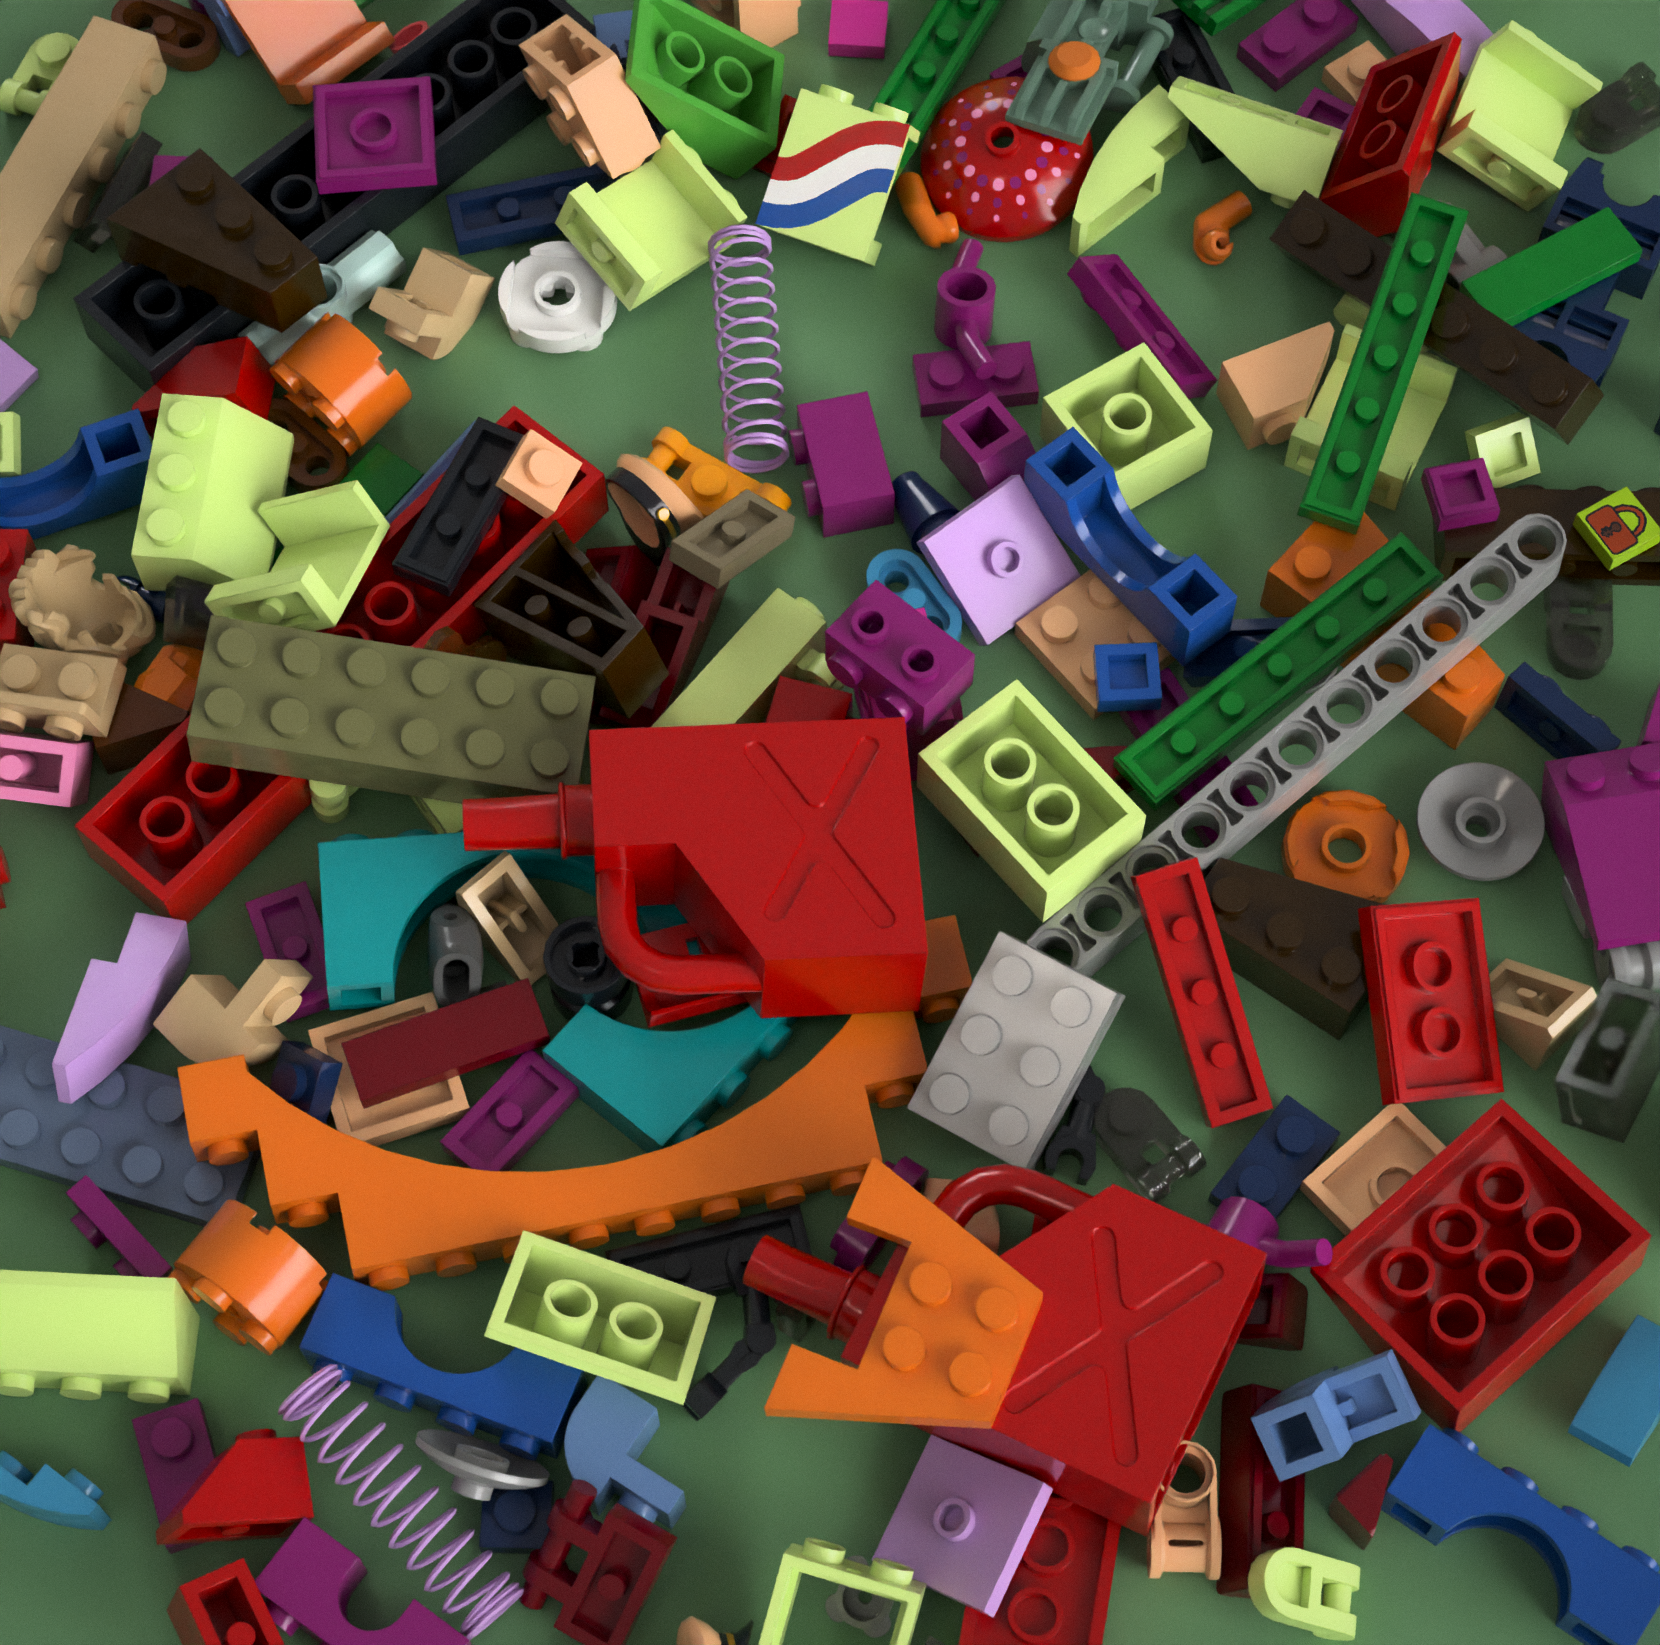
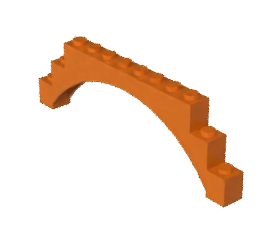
(432, 1217)

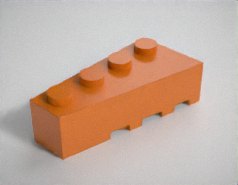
(1326, 555)

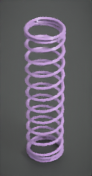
(753, 438)
(304, 1402)

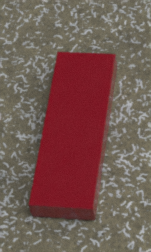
(445, 1043)

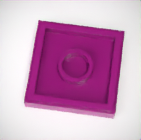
(374, 135)

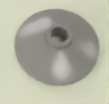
(1484, 797)
(479, 1464)

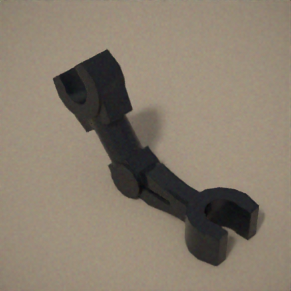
(1077, 1135)
(745, 1354)

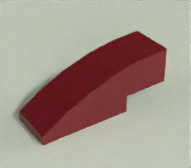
(678, 624)

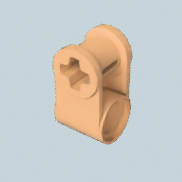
(1187, 1524)

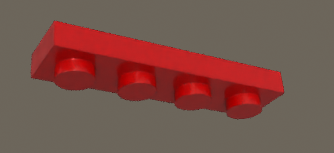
(1201, 992)

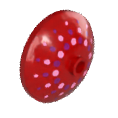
(997, 190)

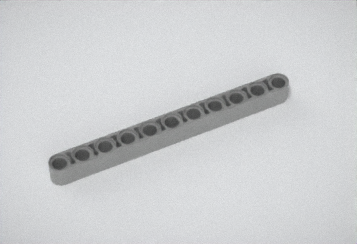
(1312, 726)

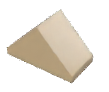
(509, 917)
(1537, 1009)

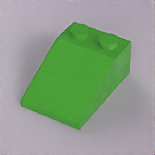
(706, 83)

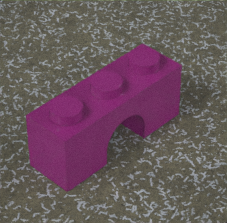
(311, 1587)

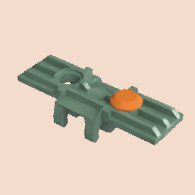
(1069, 69)

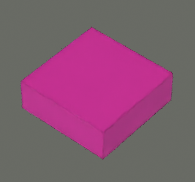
(858, 28)

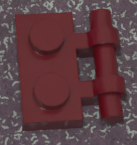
(615, 1577)

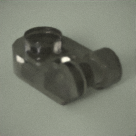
(1608, 120)
(1579, 642)
(1132, 1124)

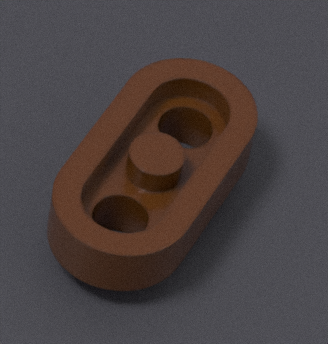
(175, 30)
(311, 448)

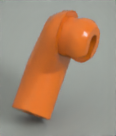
(919, 211)
(1212, 227)

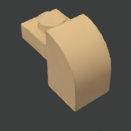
(435, 304)
(217, 1021)

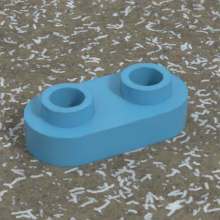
(921, 589)

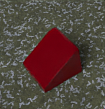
(1278, 1314)
(1360, 1501)

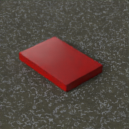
(1430, 1000)

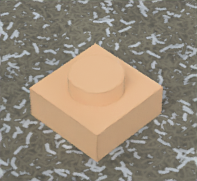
(1348, 73)
(538, 474)

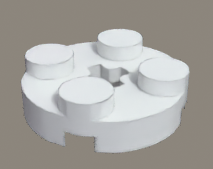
(555, 327)

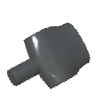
(454, 954)

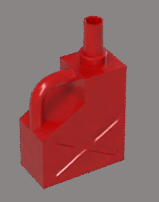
(770, 842)
(1120, 1350)

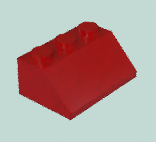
(1393, 135)

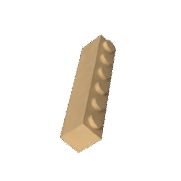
(69, 154)

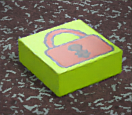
(1617, 528)

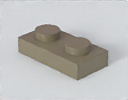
(731, 538)

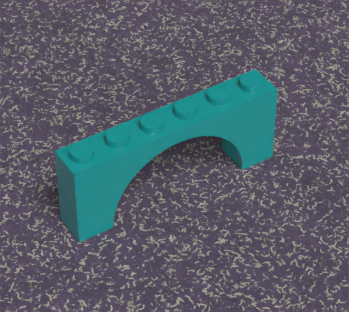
(387, 887)
(663, 1082)

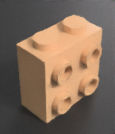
(588, 97)

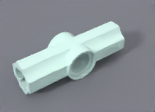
(349, 284)

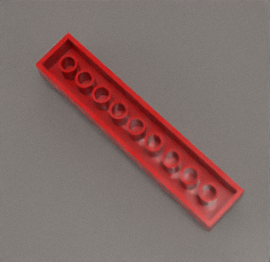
(190, 827)

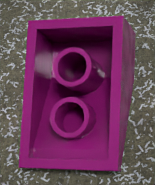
(1607, 839)

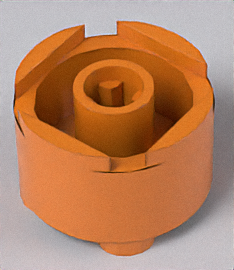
(341, 381)
(251, 1277)

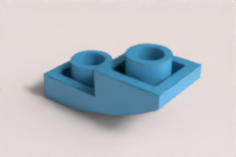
(1625, 1397)
(51, 1497)

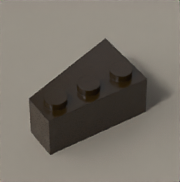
(221, 241)
(564, 617)
(1293, 941)

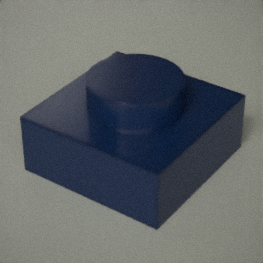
(306, 1078)
(516, 1519)

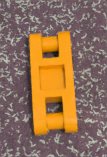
(707, 479)

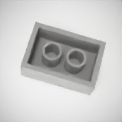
(1016, 1051)

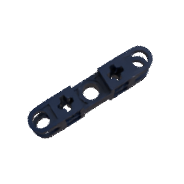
(1580, 326)

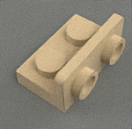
(58, 691)

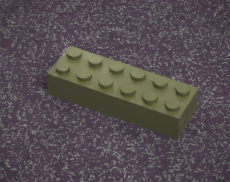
(385, 714)

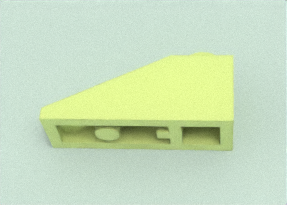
(1267, 144)

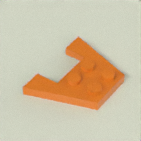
(943, 1333)

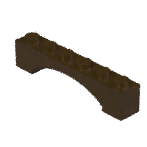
(1460, 329)

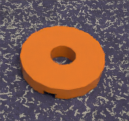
(1355, 818)

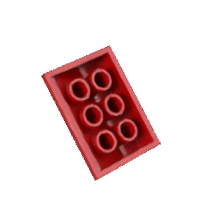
(1481, 1264)

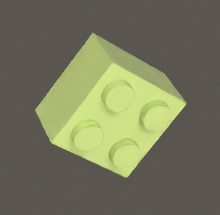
(1134, 421)

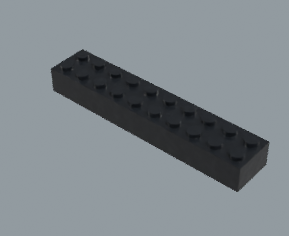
(476, 108)

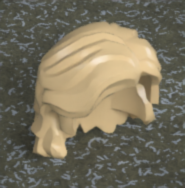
(76, 612)

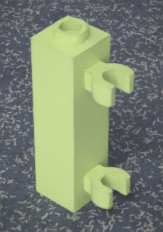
(740, 681)

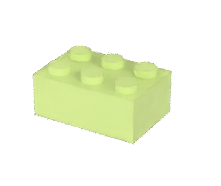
(1029, 799)

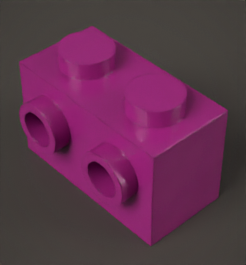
(898, 658)

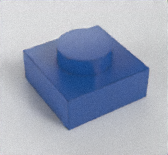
(1127, 677)

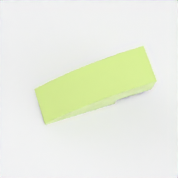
(1128, 168)

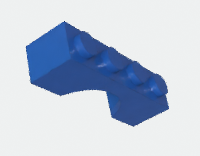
(91, 480)
(1166, 592)
(517, 1399)
(1601, 1589)

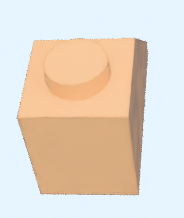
(1274, 385)

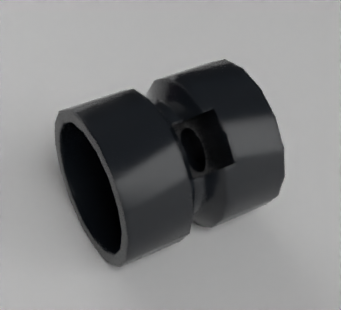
(583, 972)

